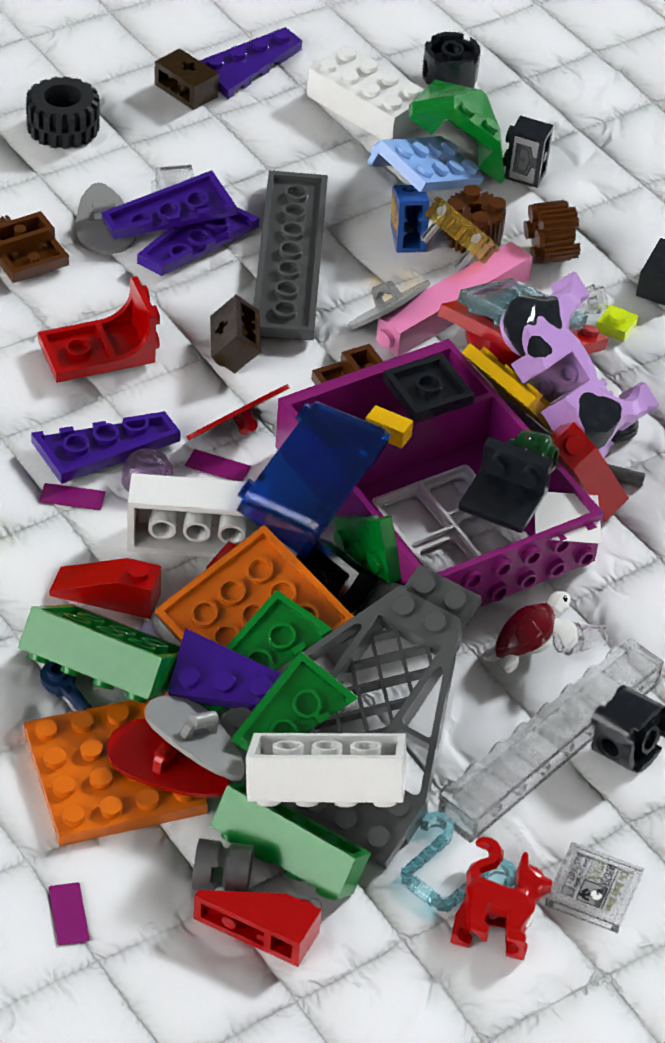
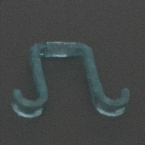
(425, 892)

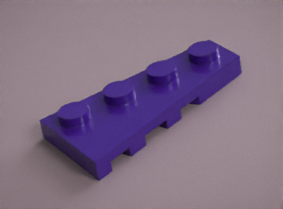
(244, 62)
(178, 205)
(188, 242)
(88, 450)

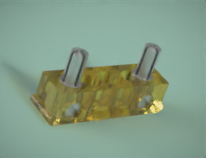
(461, 230)

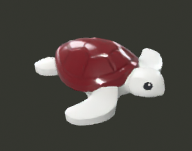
(531, 631)

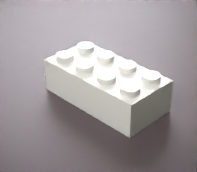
(364, 93)
(184, 515)
(326, 768)

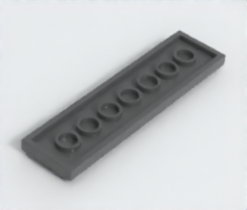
(290, 254)

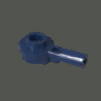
(63, 685)

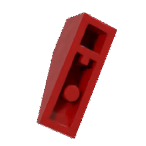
(588, 468)
(113, 585)
(263, 920)

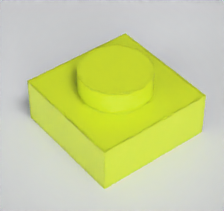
(617, 323)

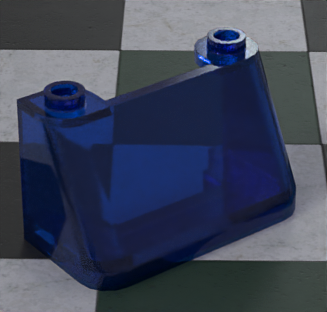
(312, 475)

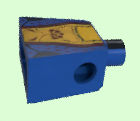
(409, 209)

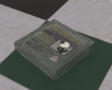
(594, 887)

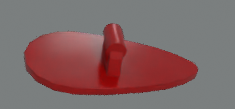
(241, 416)
(149, 759)

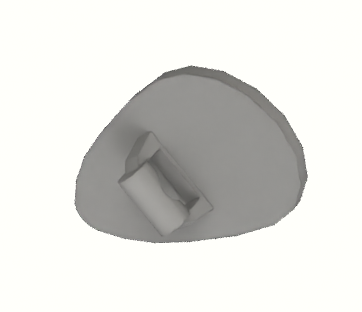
(89, 223)
(383, 308)
(195, 734)

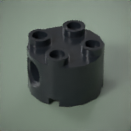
(451, 59)
(629, 729)

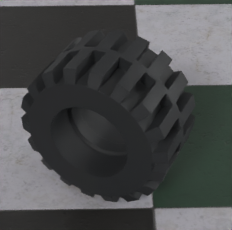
(63, 112)

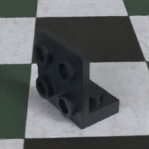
(507, 485)

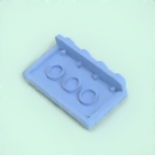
(427, 163)

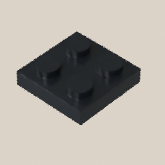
(428, 387)

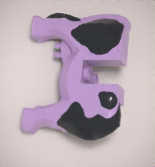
(560, 365)

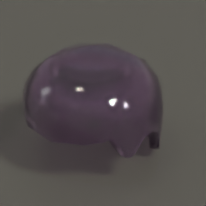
(145, 462)

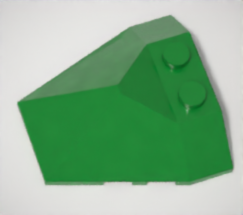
(467, 110)

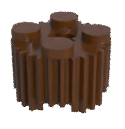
(480, 209)
(552, 232)

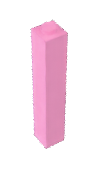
(419, 317)

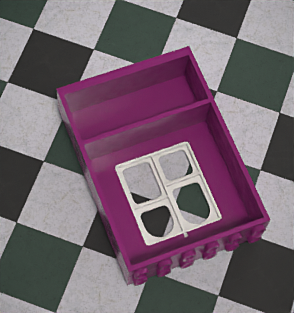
(439, 453)

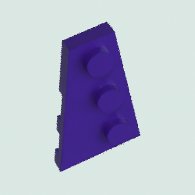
(218, 675)

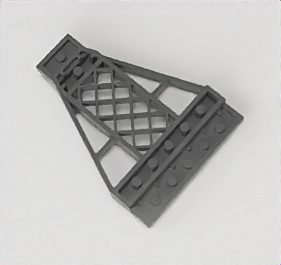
(433, 617)

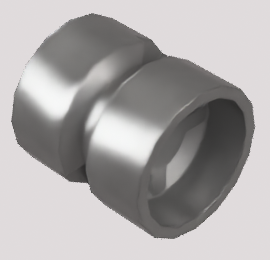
(212, 855)

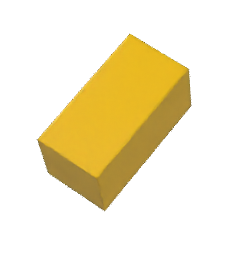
(395, 424)

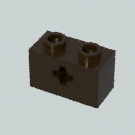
(186, 79)
(235, 334)

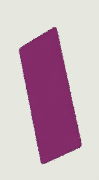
(217, 465)
(72, 496)
(68, 913)

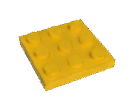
(508, 383)

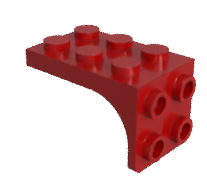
(105, 344)

